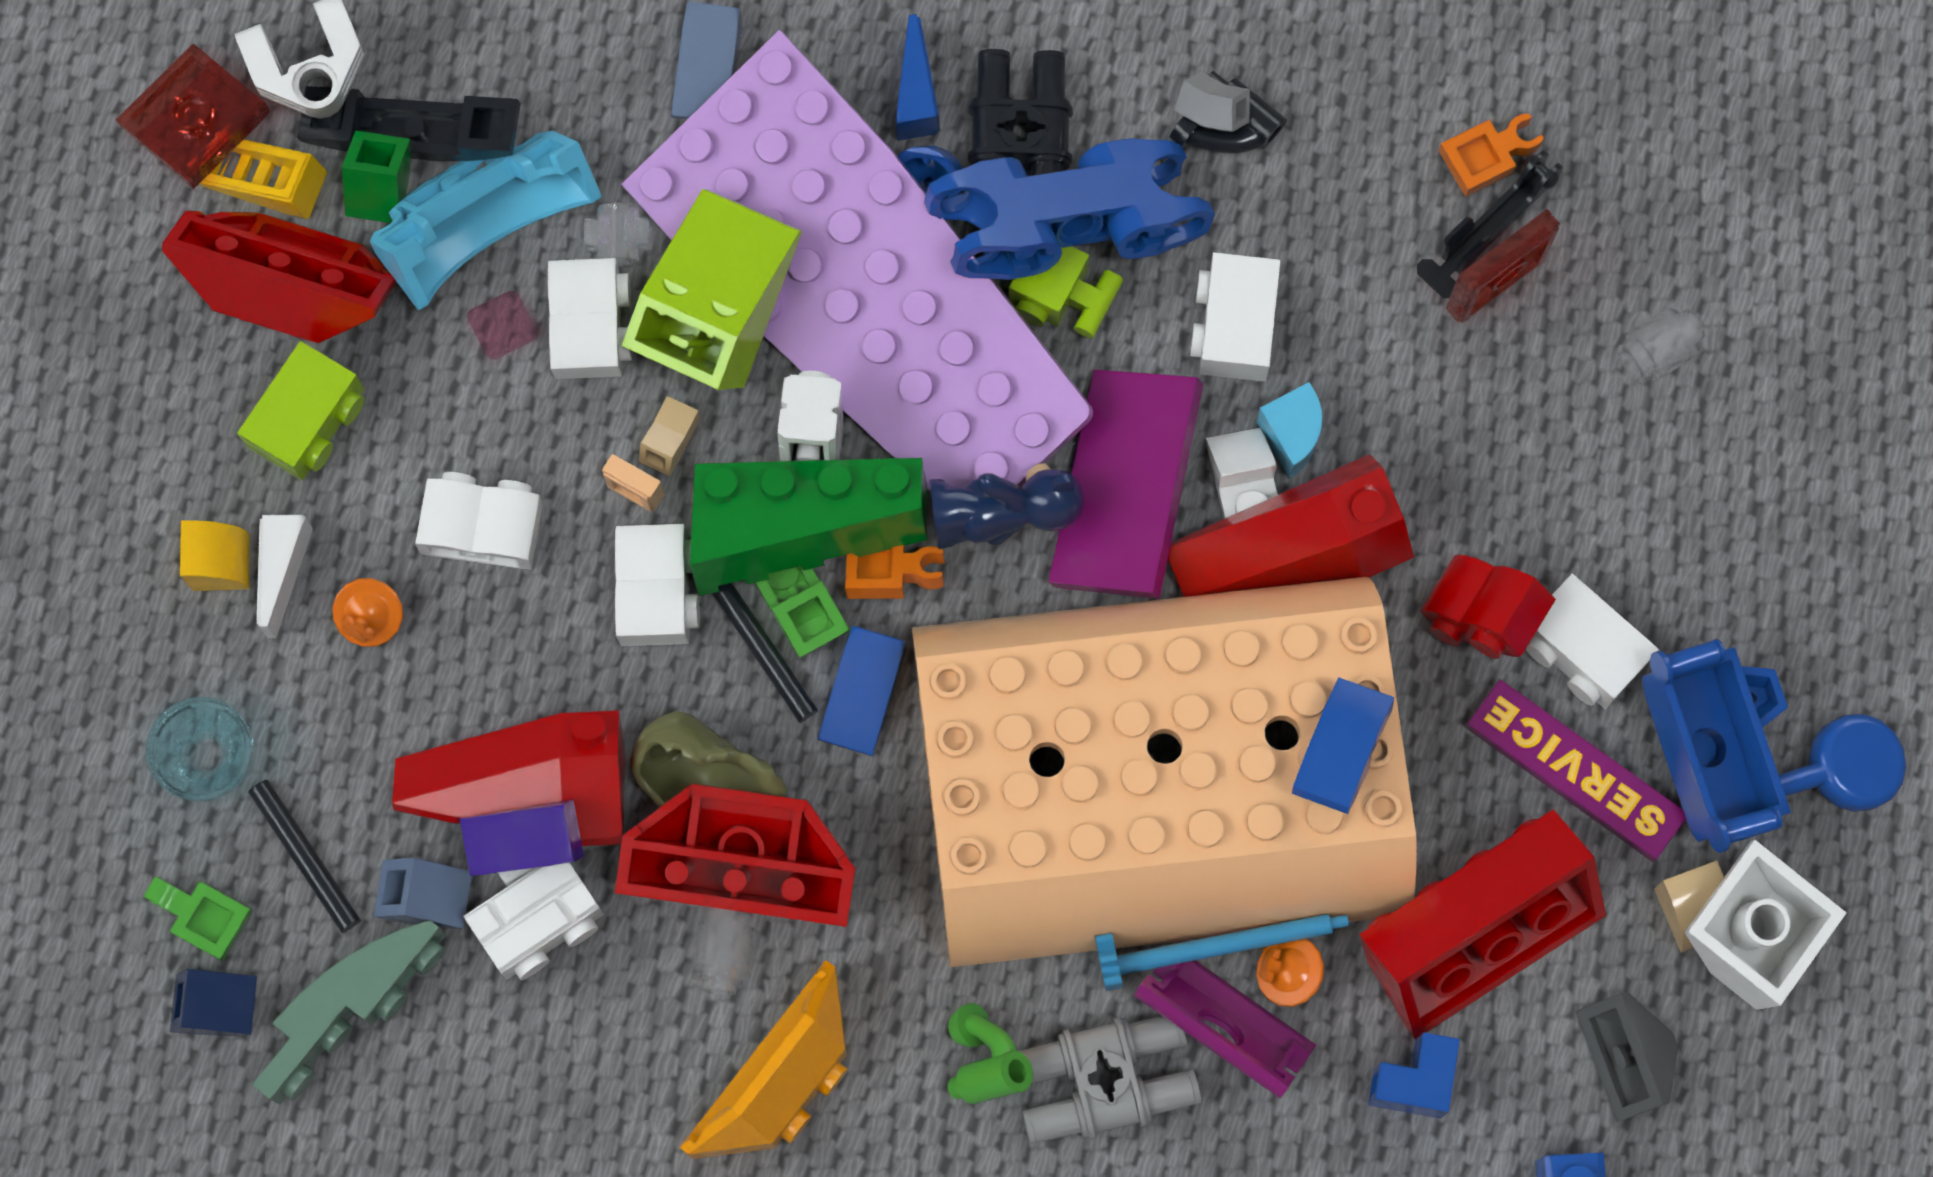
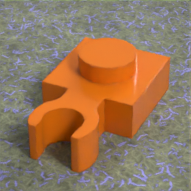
(1484, 156)
(885, 572)

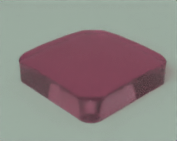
(502, 325)

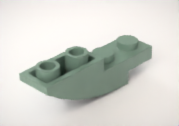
(361, 983)

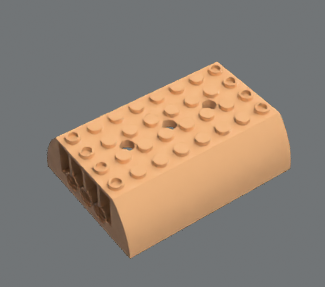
(1142, 842)

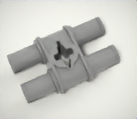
(1132, 1098)

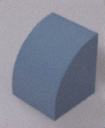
(422, 891)

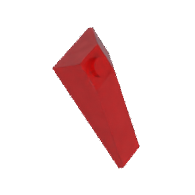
(1312, 533)
(524, 767)

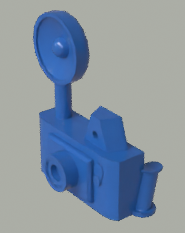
(1722, 756)

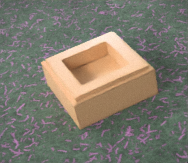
(633, 483)

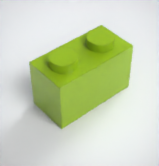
(303, 412)

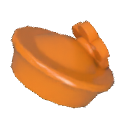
(367, 612)
(1290, 972)

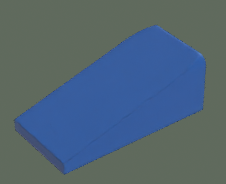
(917, 103)
(862, 690)

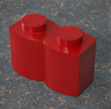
(1486, 607)

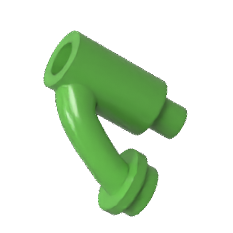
(992, 1077)

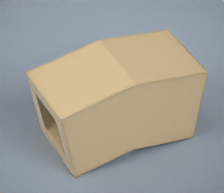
(668, 436)

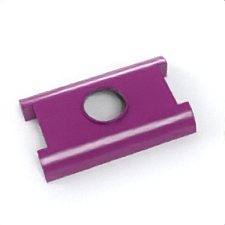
(1261, 1040)

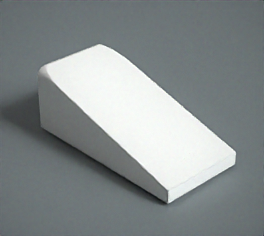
(281, 552)

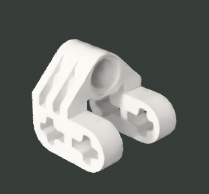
(289, 88)

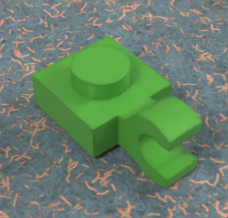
(204, 918)

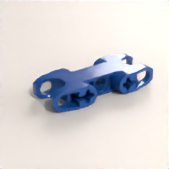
(1035, 216)

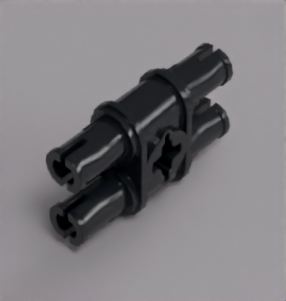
(1043, 116)

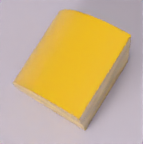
(214, 556)

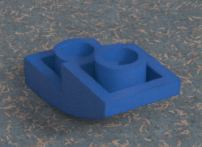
(1343, 745)

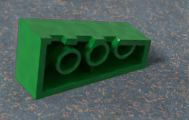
(799, 513)

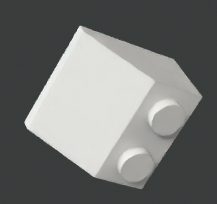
(1762, 927)

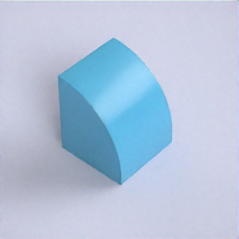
(1292, 427)

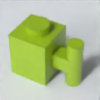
(1050, 294)

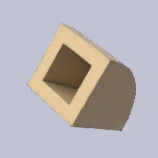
(1685, 896)

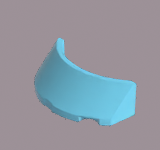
(469, 210)

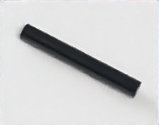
(765, 652)
(304, 856)

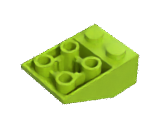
(713, 292)

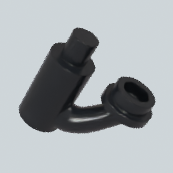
(1262, 128)

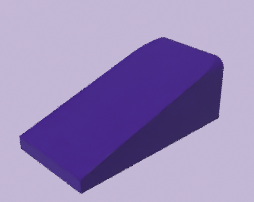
(522, 838)

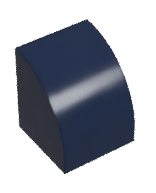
(213, 1003)

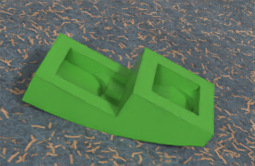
(802, 609)

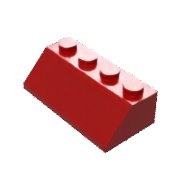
(1484, 922)

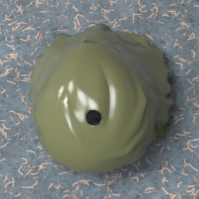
(685, 751)

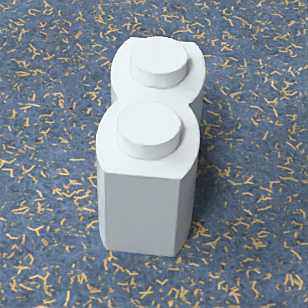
(587, 318)
(479, 521)
(653, 585)

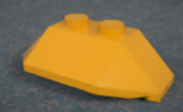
(780, 1077)

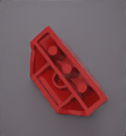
(278, 273)
(739, 856)

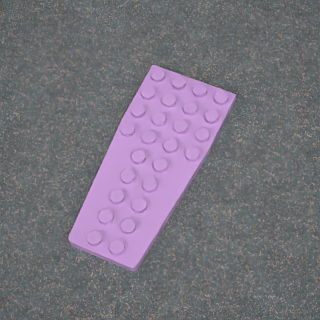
(870, 295)

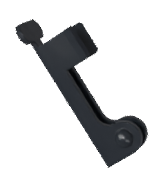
(1472, 238)

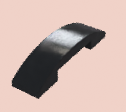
(437, 130)

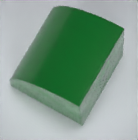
(375, 175)

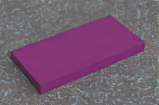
(1131, 483)

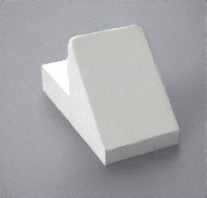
(1242, 469)

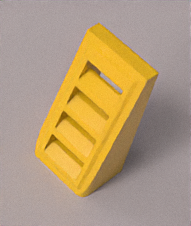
(295, 186)

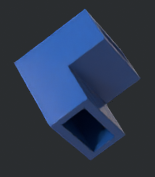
(1425, 1085)

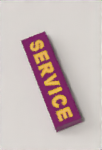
(1576, 770)

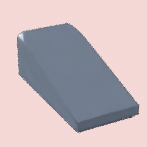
(705, 55)

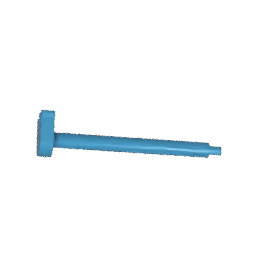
(1116, 965)

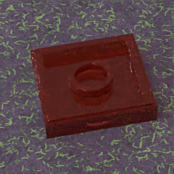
(193, 116)
(1502, 266)

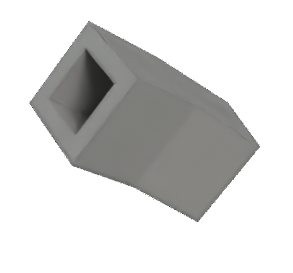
(1213, 103)

